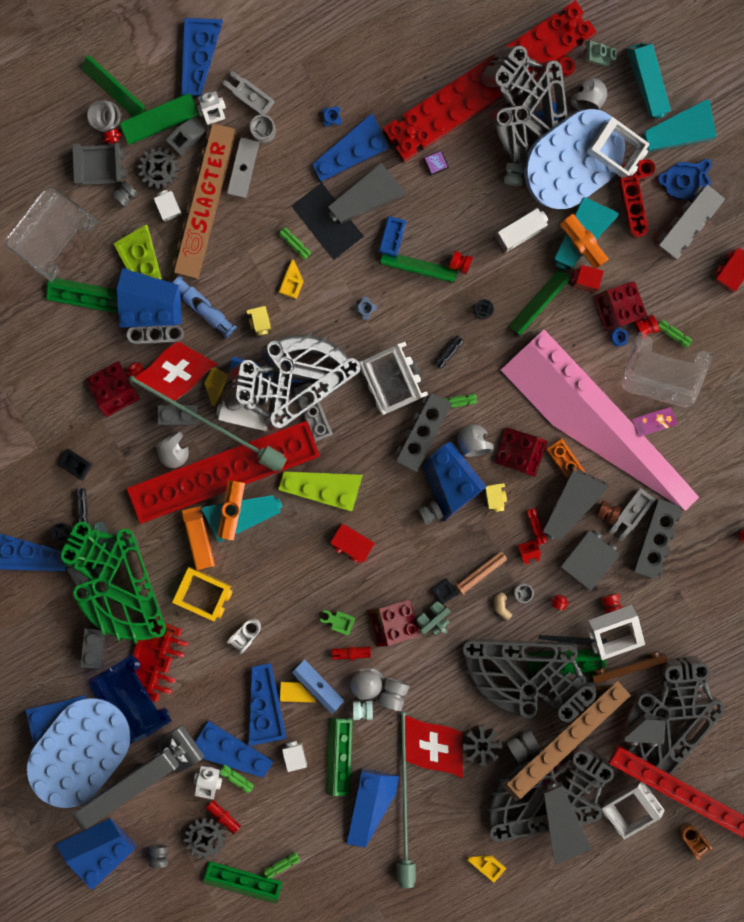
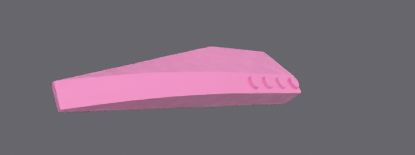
(586, 414)

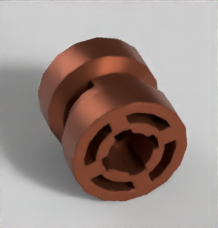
(608, 512)

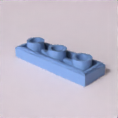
(318, 686)

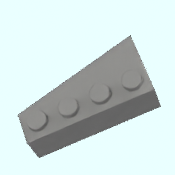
(690, 221)

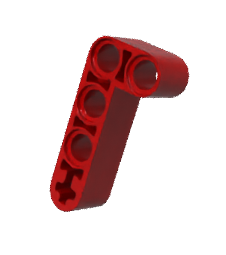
(635, 200)

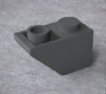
(186, 136)
(646, 730)

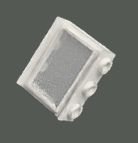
(391, 379)

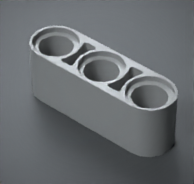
(146, 335)

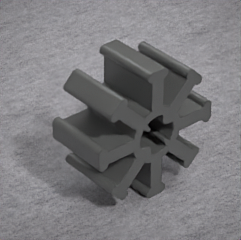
(482, 751)

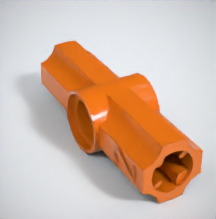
(584, 241)
(233, 497)

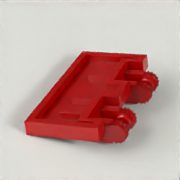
(153, 659)

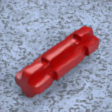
(536, 526)

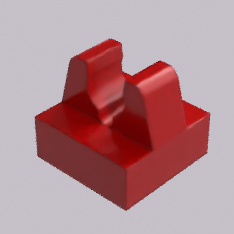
(529, 550)

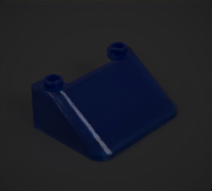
(124, 690)

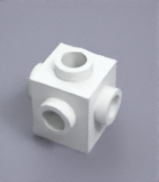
(211, 107)
(207, 782)

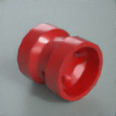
(460, 262)
(647, 326)
(610, 600)

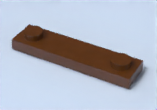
(654, 658)

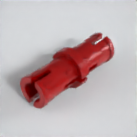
(351, 653)
(223, 817)

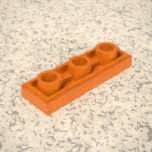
(563, 456)

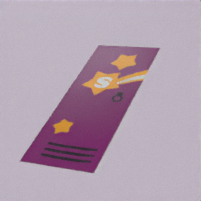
(655, 421)

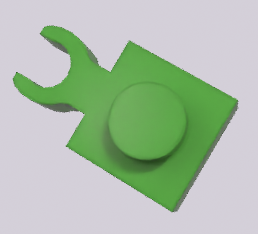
(341, 622)

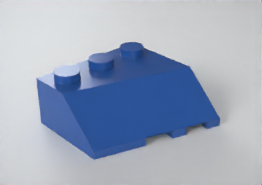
(147, 301)
(451, 480)
(42, 716)
(96, 851)

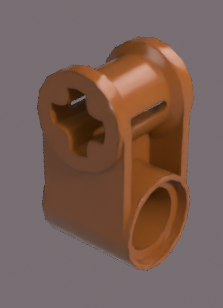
(696, 843)

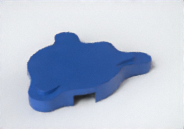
(685, 178)

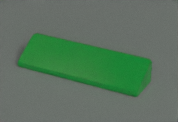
(112, 87)
(159, 118)
(420, 267)
(82, 295)
(539, 302)
(586, 660)
(339, 756)
(242, 882)

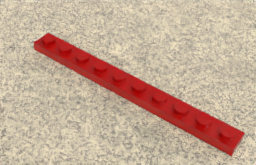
(678, 790)

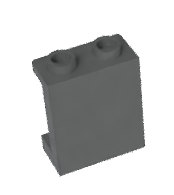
(98, 164)
(590, 559)

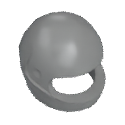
(592, 91)
(103, 115)
(472, 442)
(170, 453)
(367, 684)

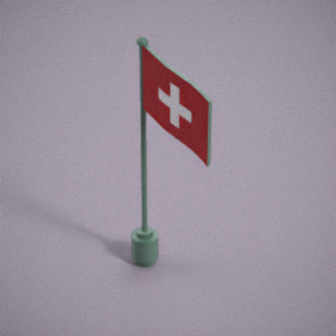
(176, 374)
(431, 748)

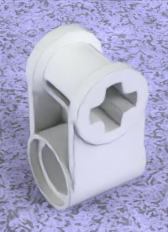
(243, 638)

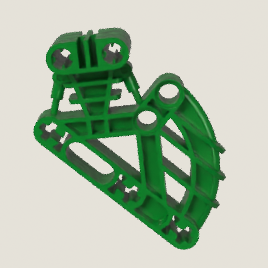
(87, 550)

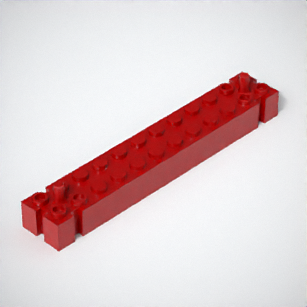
(467, 94)

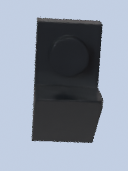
(75, 464)

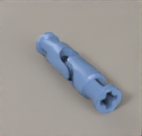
(211, 315)

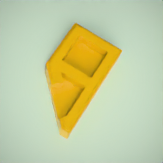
(292, 281)
(215, 384)
(295, 693)
(488, 866)

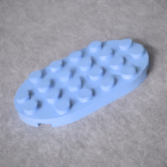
(560, 168)
(78, 753)

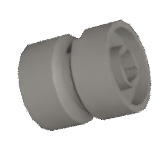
(263, 129)
(393, 694)
(524, 746)

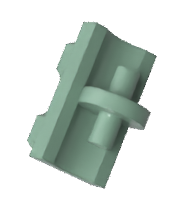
(598, 53)
(427, 624)

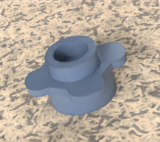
(360, 308)

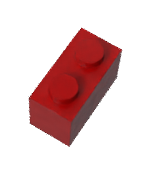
(732, 273)
(587, 278)
(352, 543)

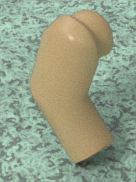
(499, 606)

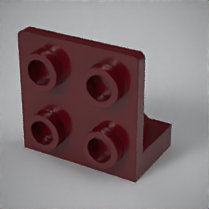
(620, 306)
(112, 389)
(520, 451)
(393, 623)

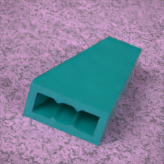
(649, 79)
(684, 129)
(592, 217)
(251, 513)

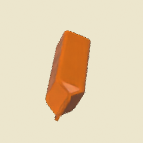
(198, 538)

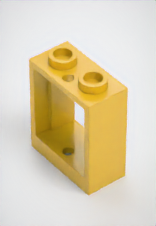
(226, 594)

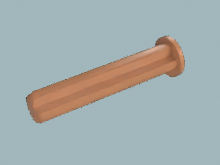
(481, 572)

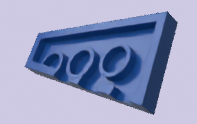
(198, 52)
(356, 147)
(28, 556)
(265, 708)
(228, 750)

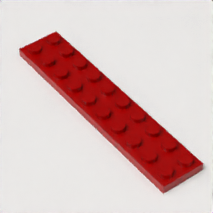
(211, 475)

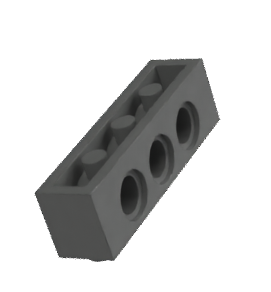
(414, 461)
(660, 509)

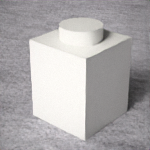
(167, 205)
(294, 756)

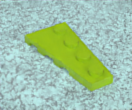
(138, 252)
(327, 488)

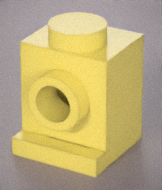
(259, 320)
(495, 497)

